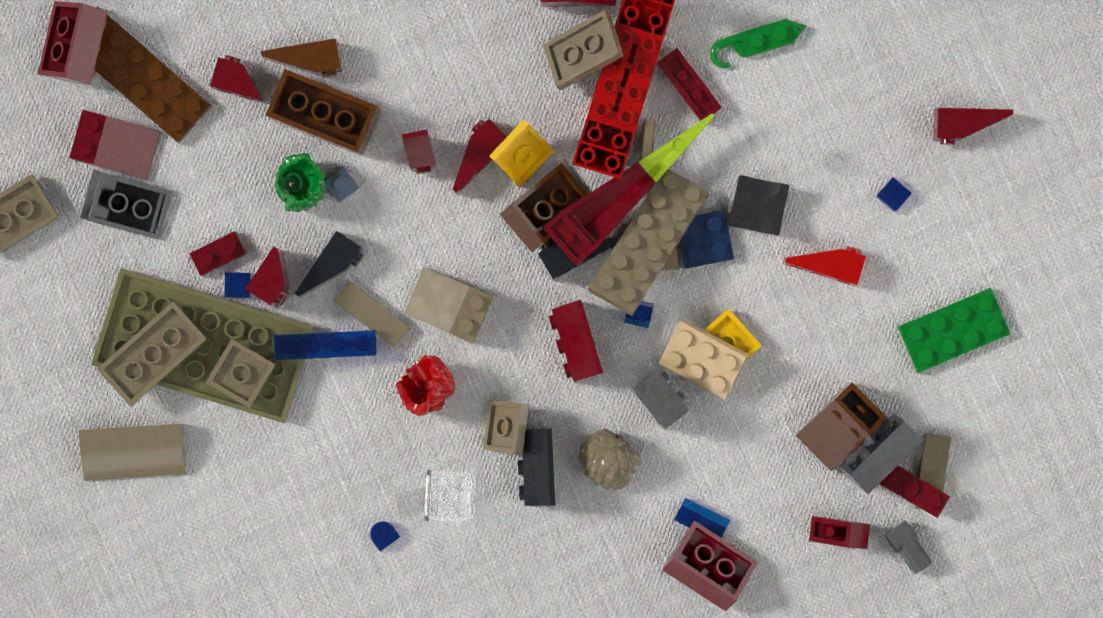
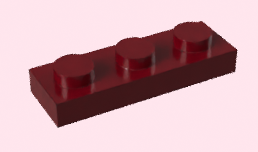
(688, 84)
(916, 491)

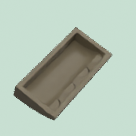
(132, 452)

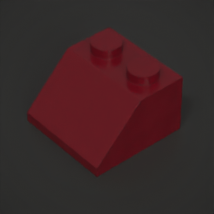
(271, 280)

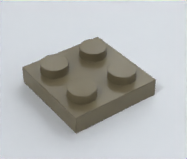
(241, 373)
(505, 427)

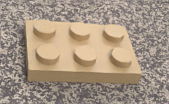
(703, 358)

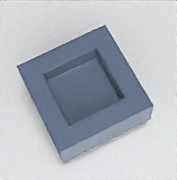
(342, 185)

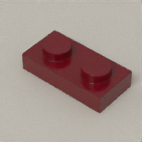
(217, 253)

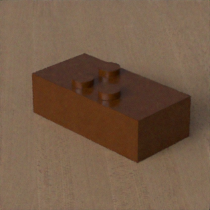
(323, 112)

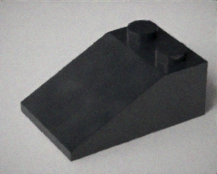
(126, 204)

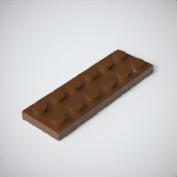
(148, 82)

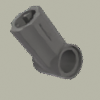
(905, 542)

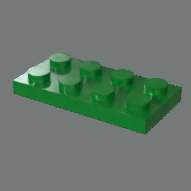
(953, 330)

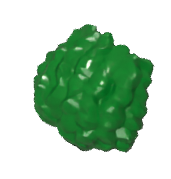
(306, 183)

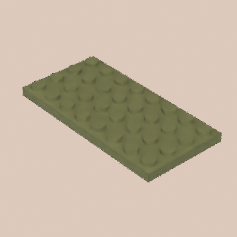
(142, 298)

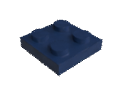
(706, 241)

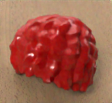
(426, 386)

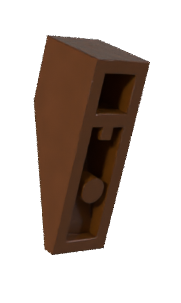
(313, 57)

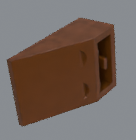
(841, 426)

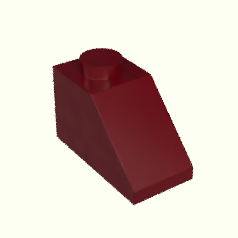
(234, 79)
(839, 532)

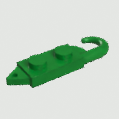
(758, 40)

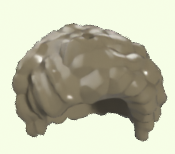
(608, 459)

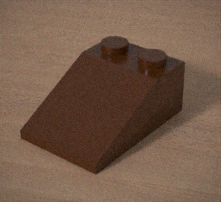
(541, 205)

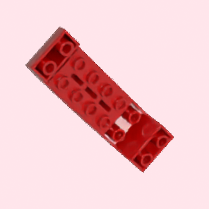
(623, 87)

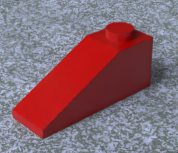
(835, 264)

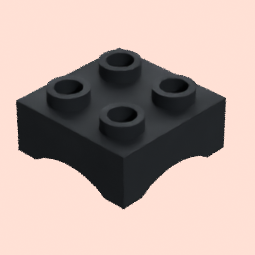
(758, 205)

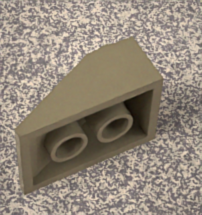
(448, 305)

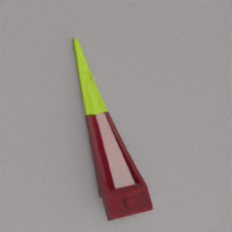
(592, 218)

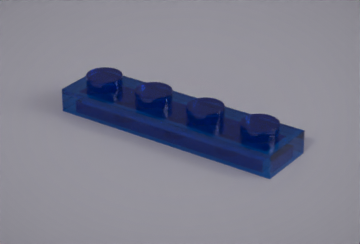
(325, 345)

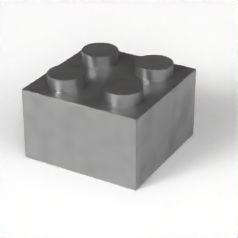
(661, 399)

